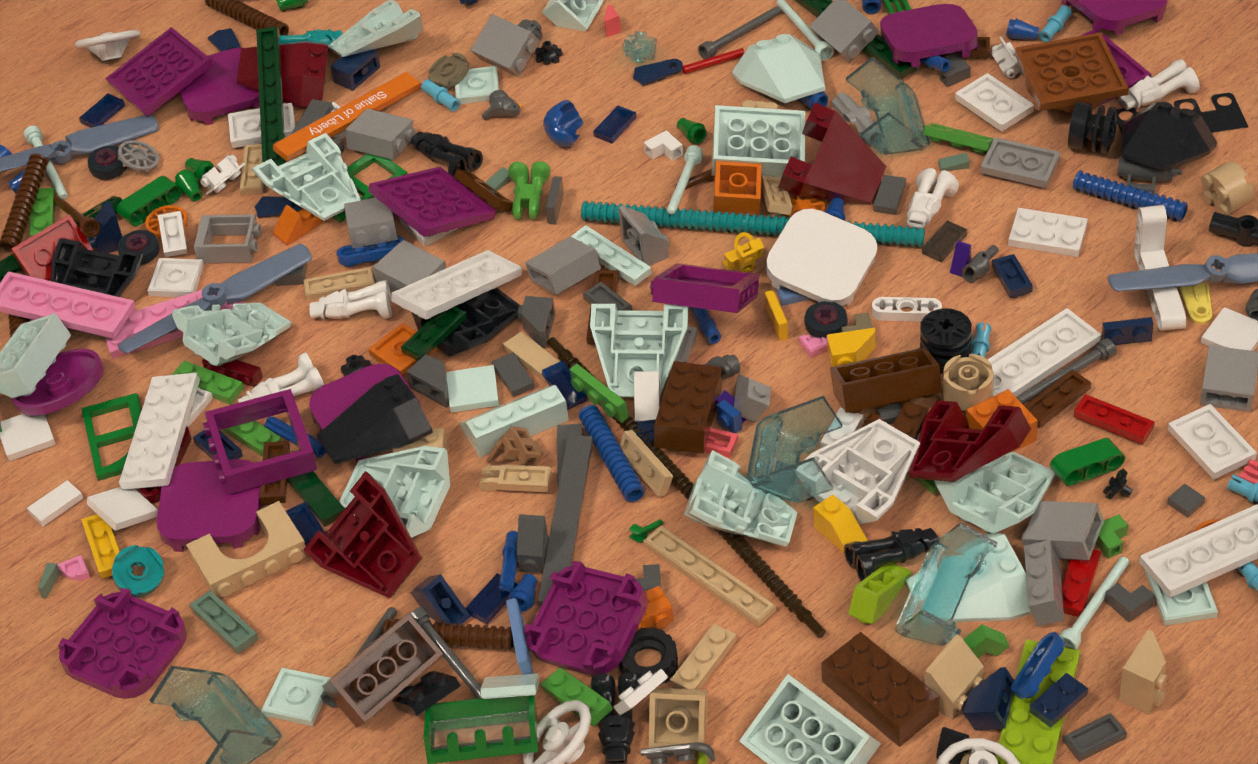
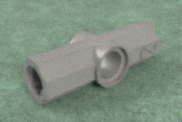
(851, 112)

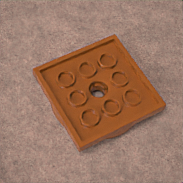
(1071, 71)

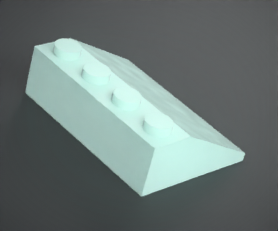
(758, 137)
(806, 730)

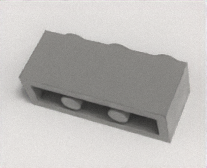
(1043, 583)

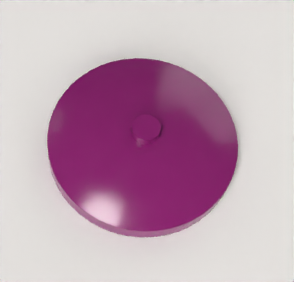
(65, 382)

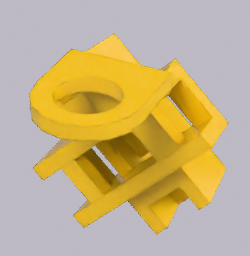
(743, 255)

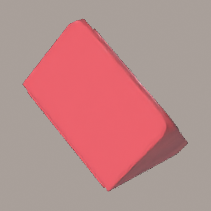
(612, 21)

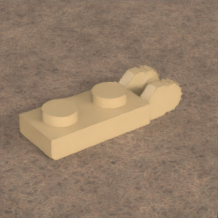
(515, 478)

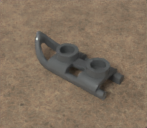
(683, 752)

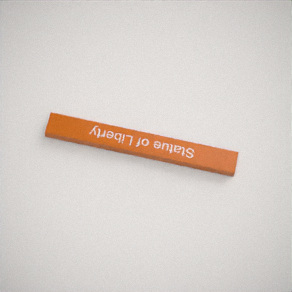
(344, 116)

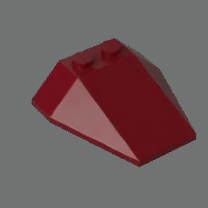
(301, 69)
(367, 541)

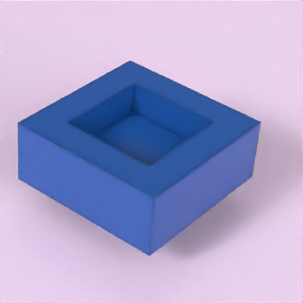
(729, 417)

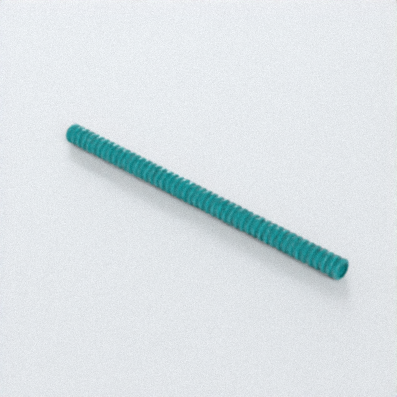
(739, 222)

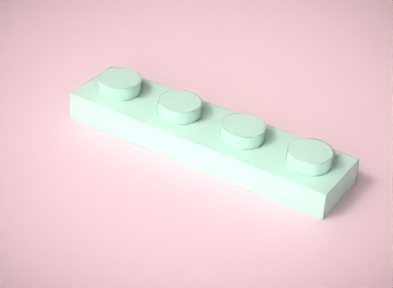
(614, 257)

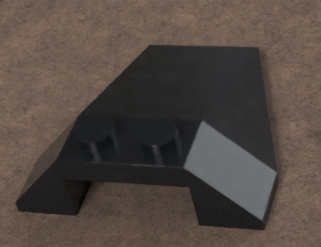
(1166, 137)
(93, 269)
(485, 318)
(376, 422)

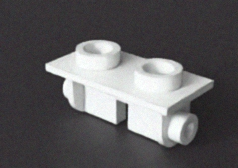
(1004, 57)
(215, 180)

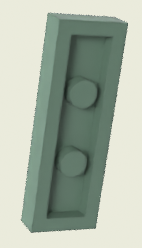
(224, 622)

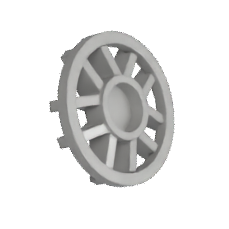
(134, 156)

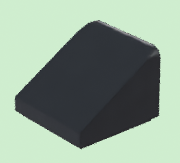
(948, 738)

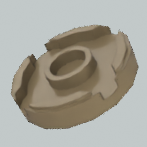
(449, 70)

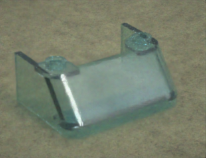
(896, 107)
(778, 446)
(942, 583)
(222, 710)

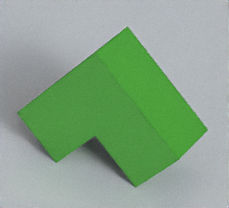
(1110, 534)
(986, 640)

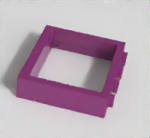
(705, 288)
(266, 470)

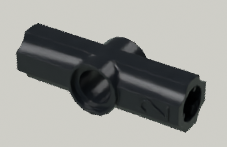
(1242, 229)

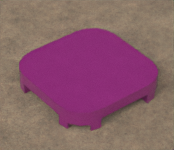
(1118, 13)
(928, 33)
(217, 89)
(340, 394)
(201, 505)
(587, 619)
(123, 645)

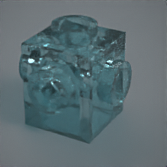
(646, 50)

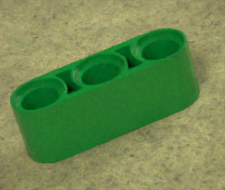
(150, 197)
(1087, 461)

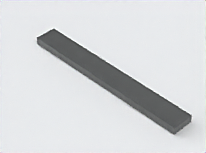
(567, 509)

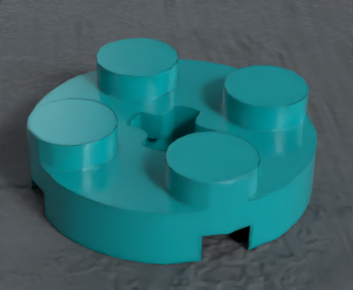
(138, 556)

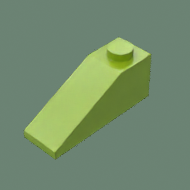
(877, 592)

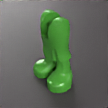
(528, 194)

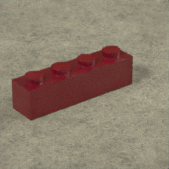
(238, 370)

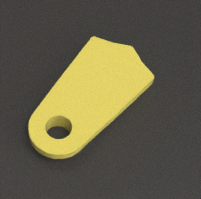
(1197, 301)

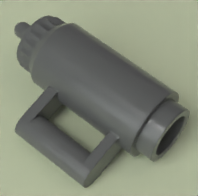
(1135, 171)

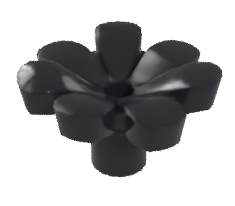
(547, 53)
(353, 364)
(1118, 485)

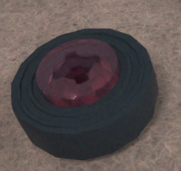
(104, 163)
(142, 242)
(825, 319)

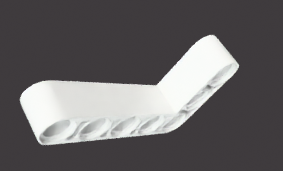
(1149, 255)

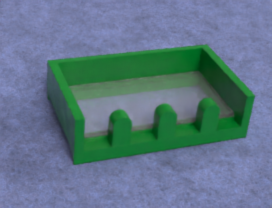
(480, 728)

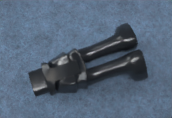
(439, 149)
(903, 545)
(615, 731)

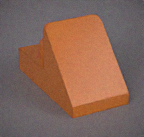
(294, 224)

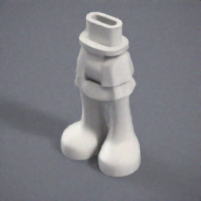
(1150, 91)
(926, 205)
(348, 303)
(303, 380)

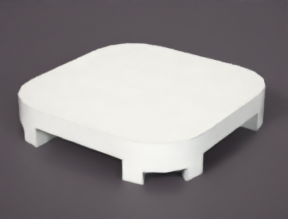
(821, 257)

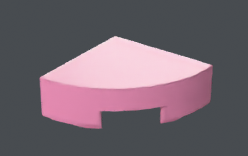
(813, 345)
(74, 569)

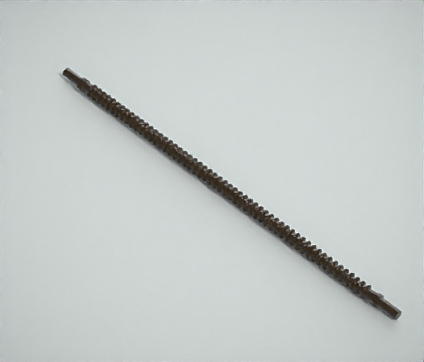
(736, 541)

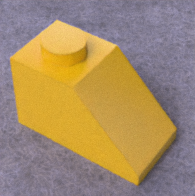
(850, 346)
(837, 522)

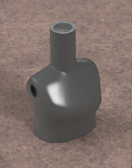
(979, 265)

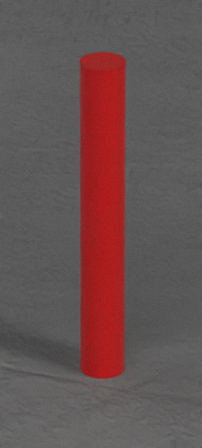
(713, 61)

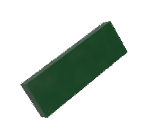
(433, 333)
(317, 497)

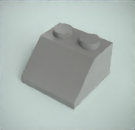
(642, 236)

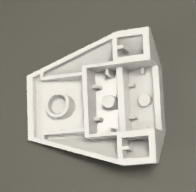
(867, 468)

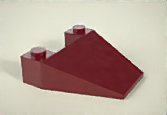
(842, 166)
(953, 451)

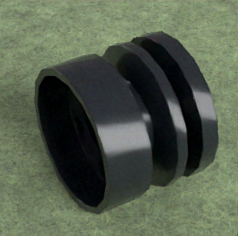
(1092, 127)
(946, 335)

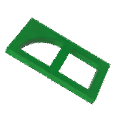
(360, 165)
(95, 442)

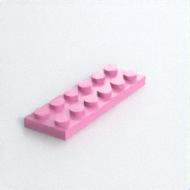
(74, 306)
(147, 316)

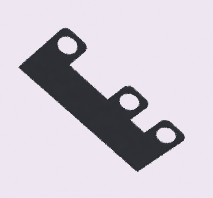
(1217, 120)

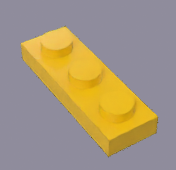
(101, 543)

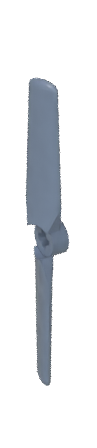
(85, 141)
(1235, 269)
(231, 290)

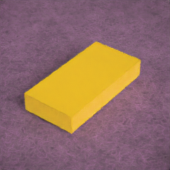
(776, 315)

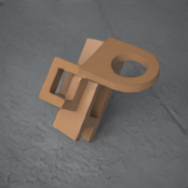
(518, 447)

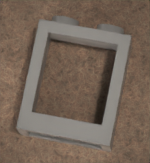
(227, 225)

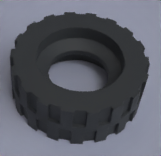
(651, 639)

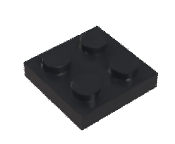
(426, 693)

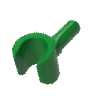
(640, 533)

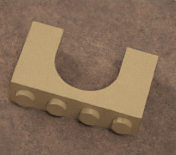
(228, 575)

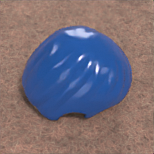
(562, 123)

